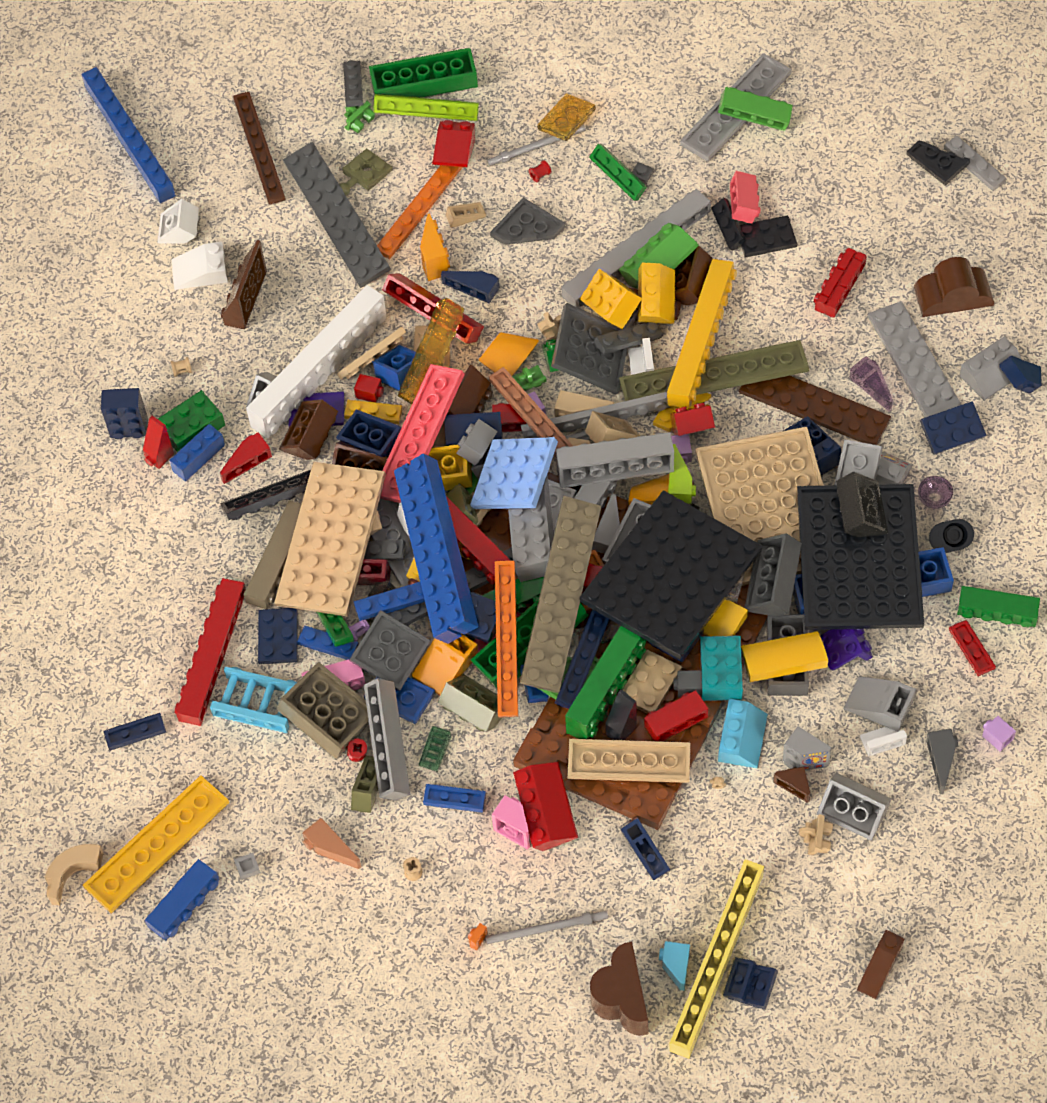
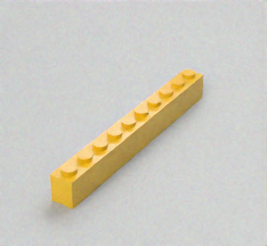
(701, 334)

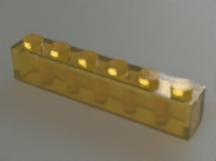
(432, 346)

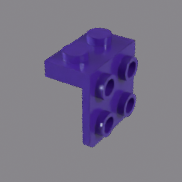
(844, 646)

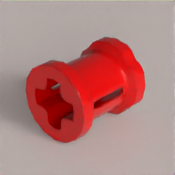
(540, 171)

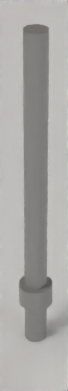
(505, 156)
(585, 919)

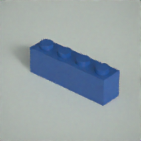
(182, 900)

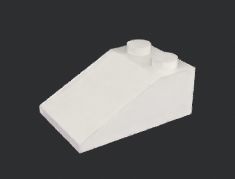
(200, 267)

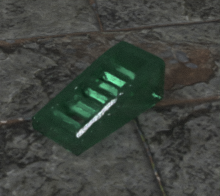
(432, 738)

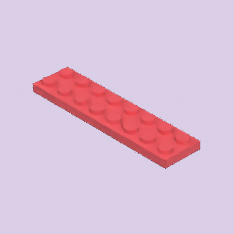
(421, 423)

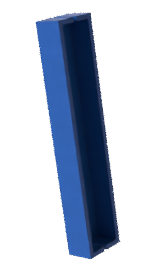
(435, 549)

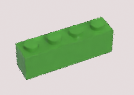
(755, 108)

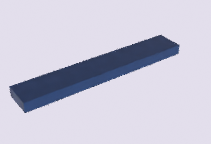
(582, 659)

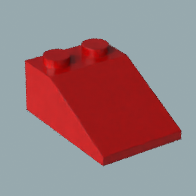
(454, 143)

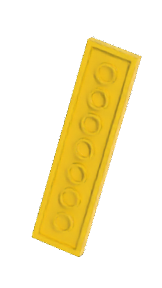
(155, 844)

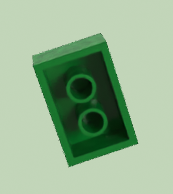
(190, 419)

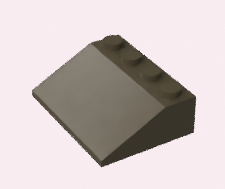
(325, 710)

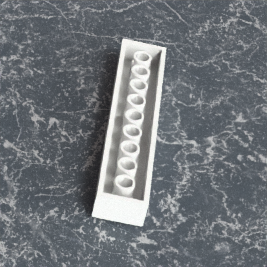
(317, 361)

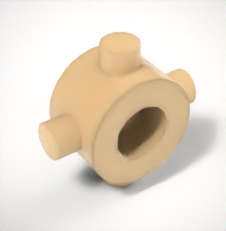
(717, 782)

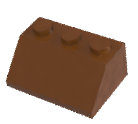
(691, 276)
(471, 394)
(309, 429)
(355, 457)

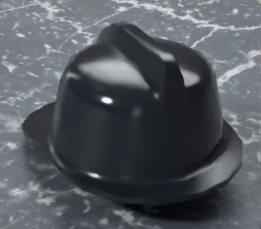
(951, 535)

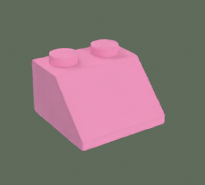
(511, 822)

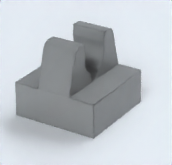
(247, 866)

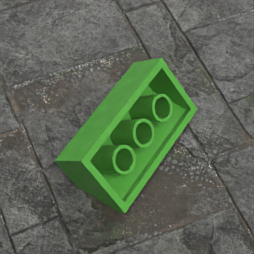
(667, 248)

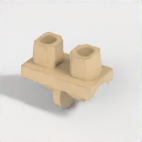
(549, 326)
(813, 835)

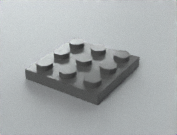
(390, 650)

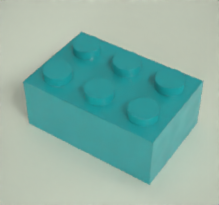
(721, 668)

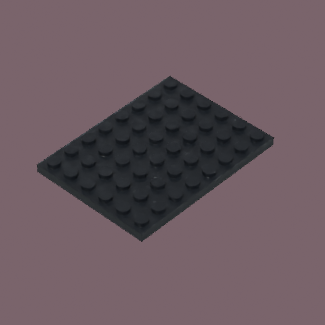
(671, 574)
(854, 578)

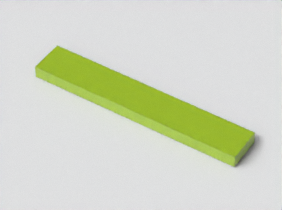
(426, 107)

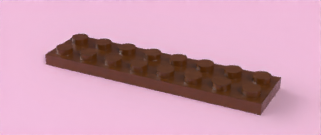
(821, 407)

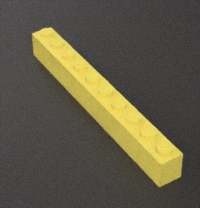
(716, 959)

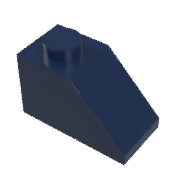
(1022, 374)

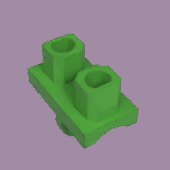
(356, 113)
(530, 378)

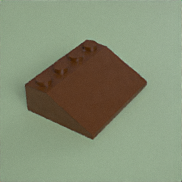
(245, 288)

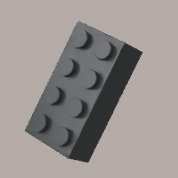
(793, 684)

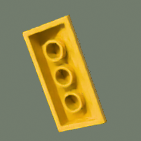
(726, 620)
(784, 656)

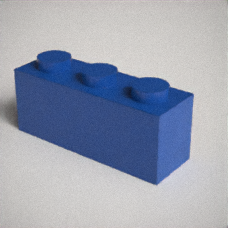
(197, 452)

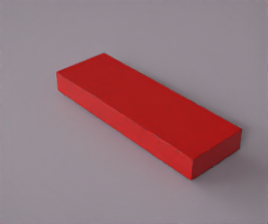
(972, 648)

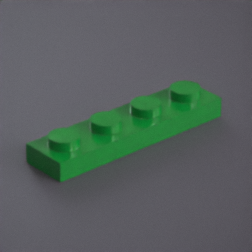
(617, 172)

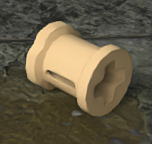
(181, 366)
(416, 873)

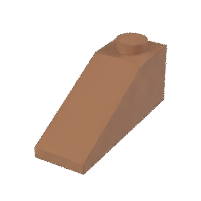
(329, 844)

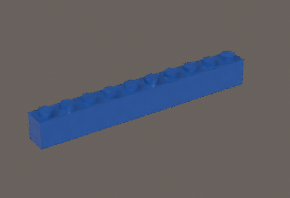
(128, 135)

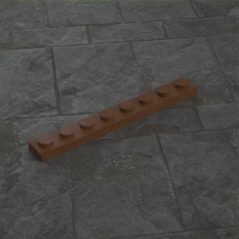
(259, 148)

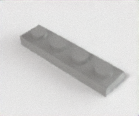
(978, 165)

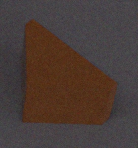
(794, 781)

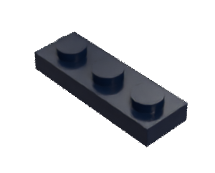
(134, 731)

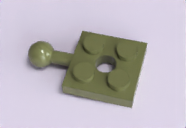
(367, 178)

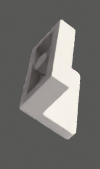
(641, 358)
(882, 740)

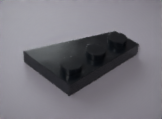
(938, 163)

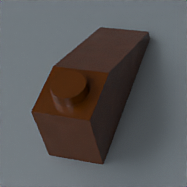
(881, 964)

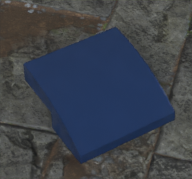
(750, 983)

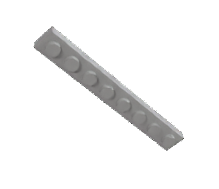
(620, 410)

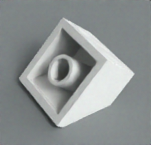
(178, 223)

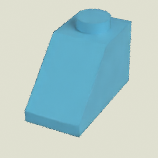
(675, 962)

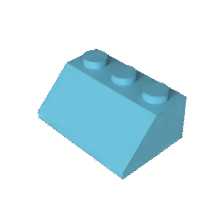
(742, 734)

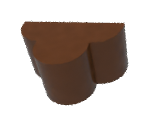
(953, 288)
(618, 991)

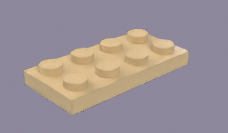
(375, 351)

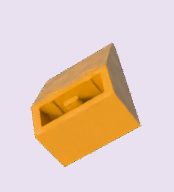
(433, 253)
(445, 662)

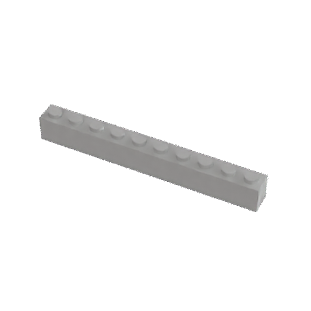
(681, 213)

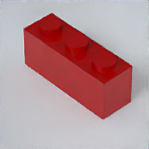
(676, 716)

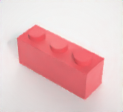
(744, 197)

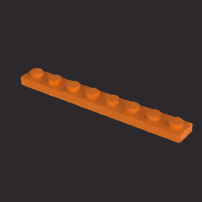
(417, 209)
(506, 639)

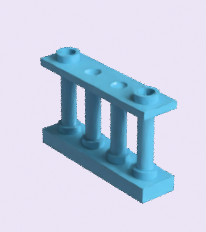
(241, 712)

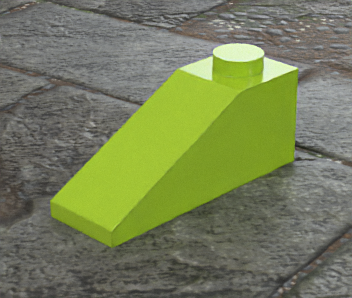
(681, 480)

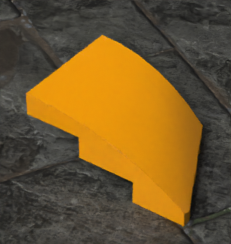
(507, 352)
(649, 490)

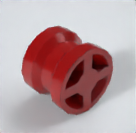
(356, 754)

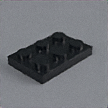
(768, 236)

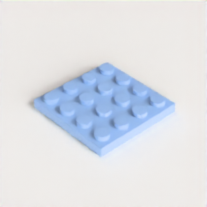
(514, 473)

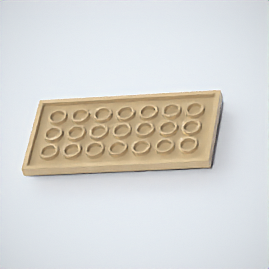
(330, 539)

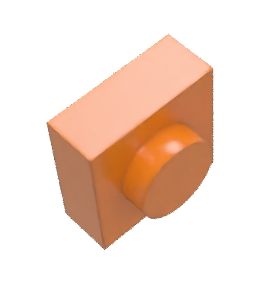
(477, 936)

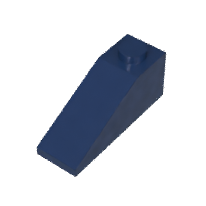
(473, 283)
(644, 848)

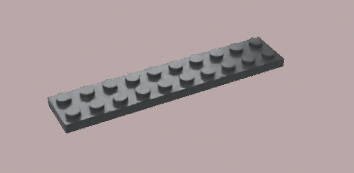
(336, 214)

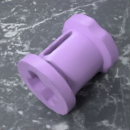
(363, 627)

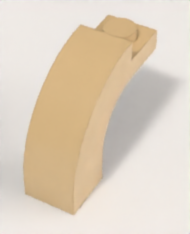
(69, 862)

